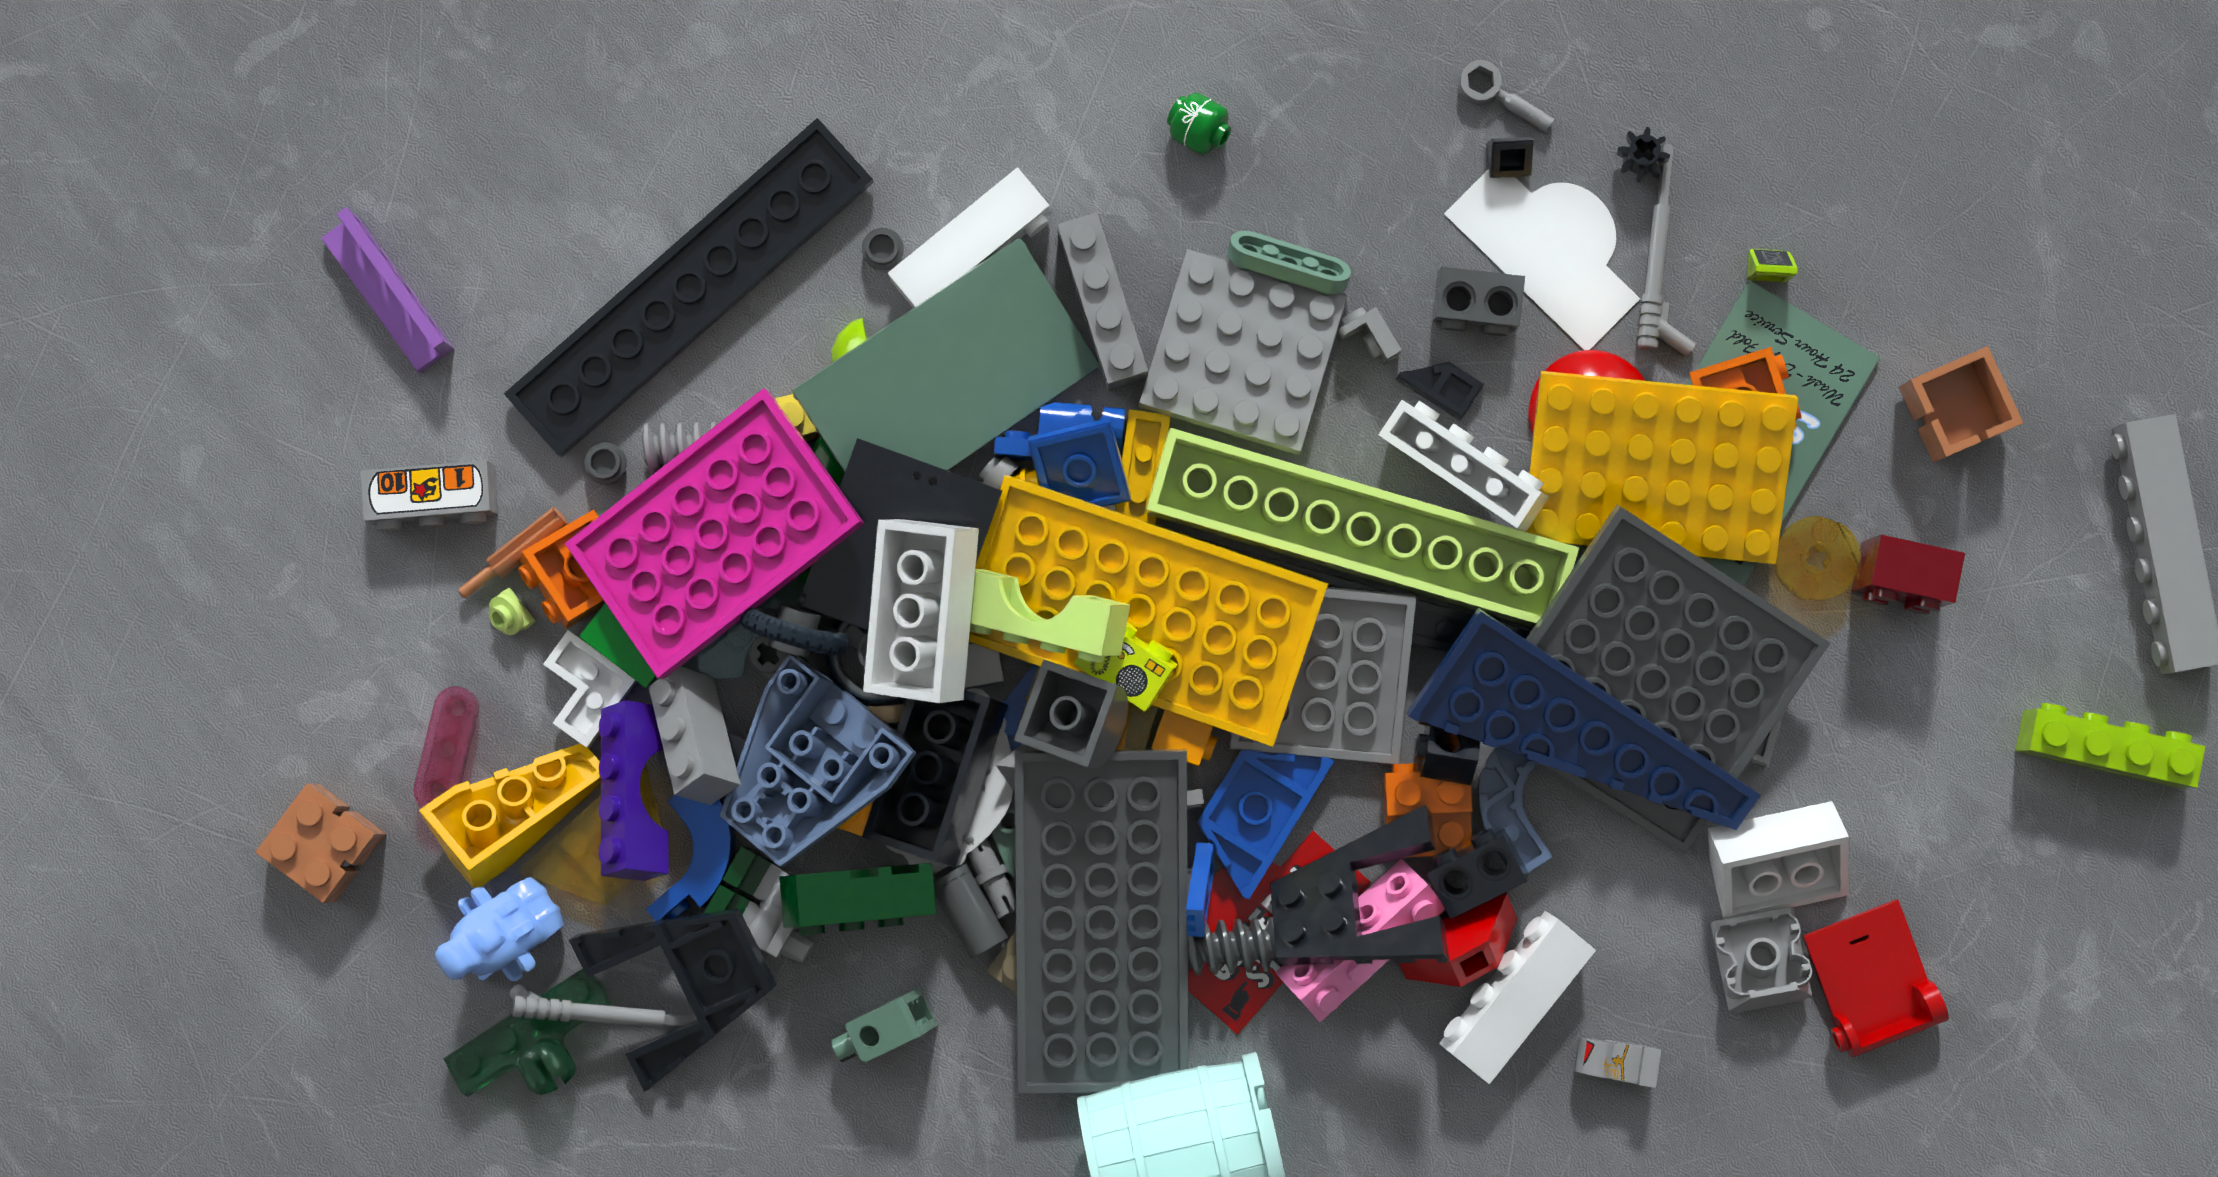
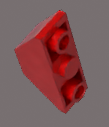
(1474, 945)

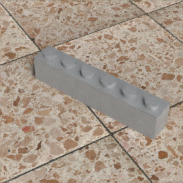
(2166, 543)

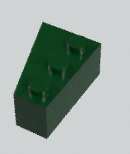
(857, 897)

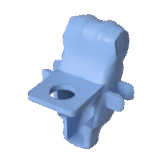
(499, 931)

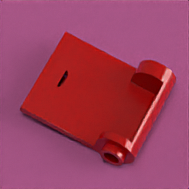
(1876, 983)

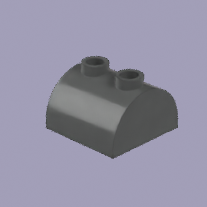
(1074, 716)

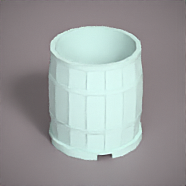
(1183, 1125)

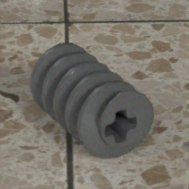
(1233, 946)

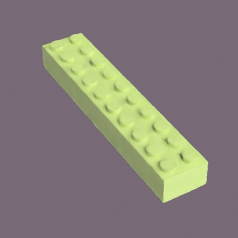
(1357, 528)

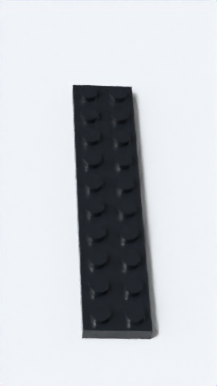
(689, 287)

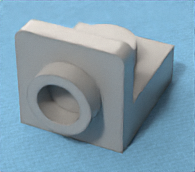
(1378, 336)

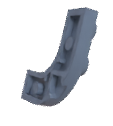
(1502, 804)

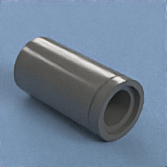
(969, 911)

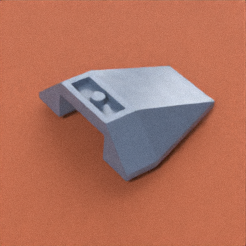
(809, 763)

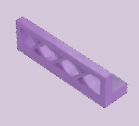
(386, 291)

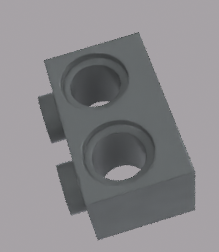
(1478, 288)

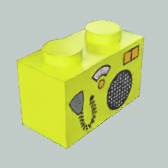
(1139, 669)

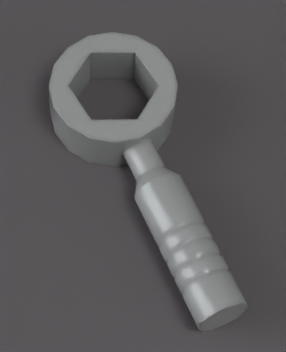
(1511, 101)

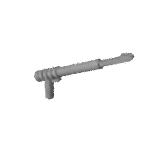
(1654, 311)
(531, 1005)

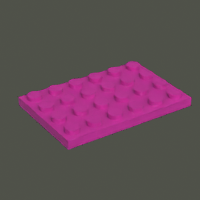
(714, 533)

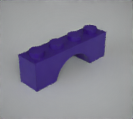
(630, 839)

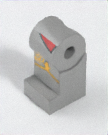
(1618, 1061)

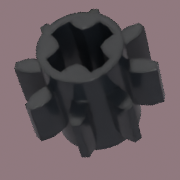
(1643, 143)

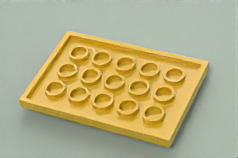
(1677, 456)

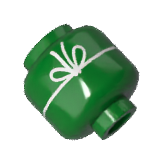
(1199, 123)

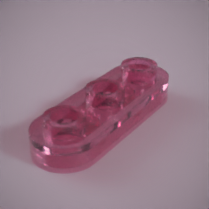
(446, 727)

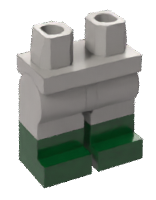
(765, 920)

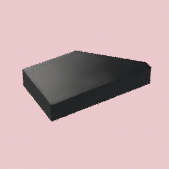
(1443, 386)

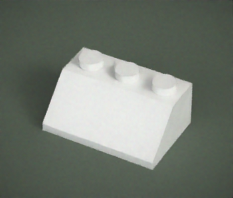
(1780, 860)

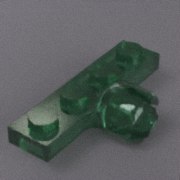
(526, 1044)

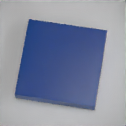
(1082, 463)

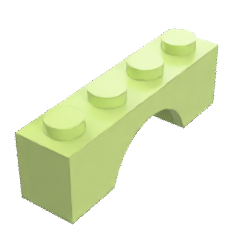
(1086, 623)

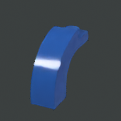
(711, 858)

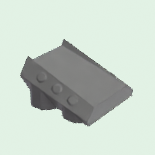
(1761, 960)

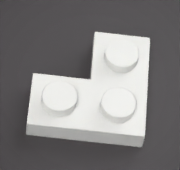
(597, 685)

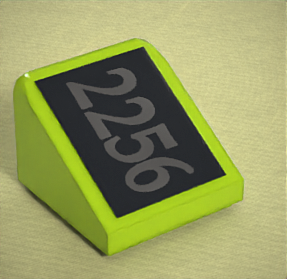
(1770, 266)

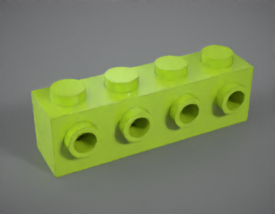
(2110, 748)

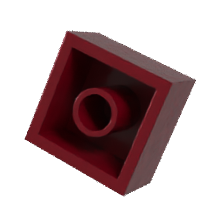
(1908, 573)

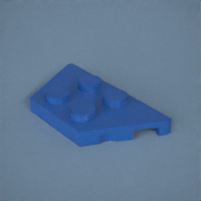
(1258, 810)

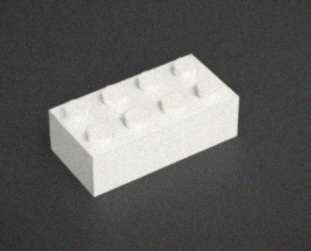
(920, 610)

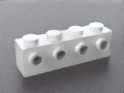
(972, 237)
(1462, 465)
(1516, 996)

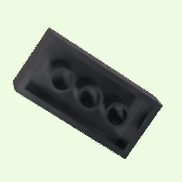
(939, 788)

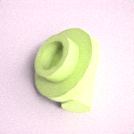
(509, 613)

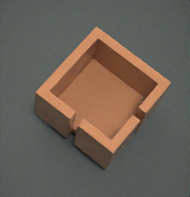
(1960, 404)
(314, 843)

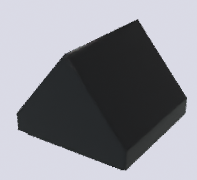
(1510, 157)

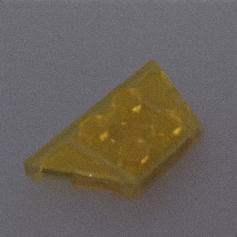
(573, 854)

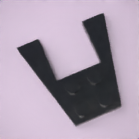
(1319, 904)
(713, 963)

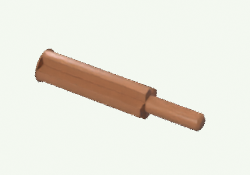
(509, 555)

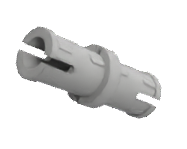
(992, 878)

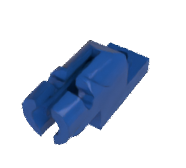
(1052, 418)

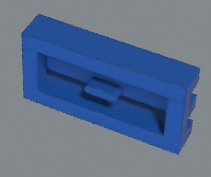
(1200, 889)

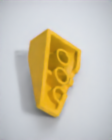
(501, 817)

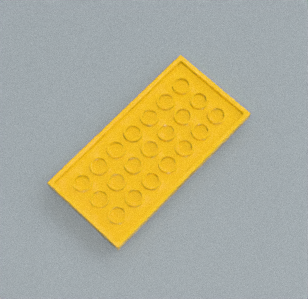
(1223, 615)

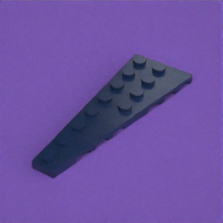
(1532, 705)

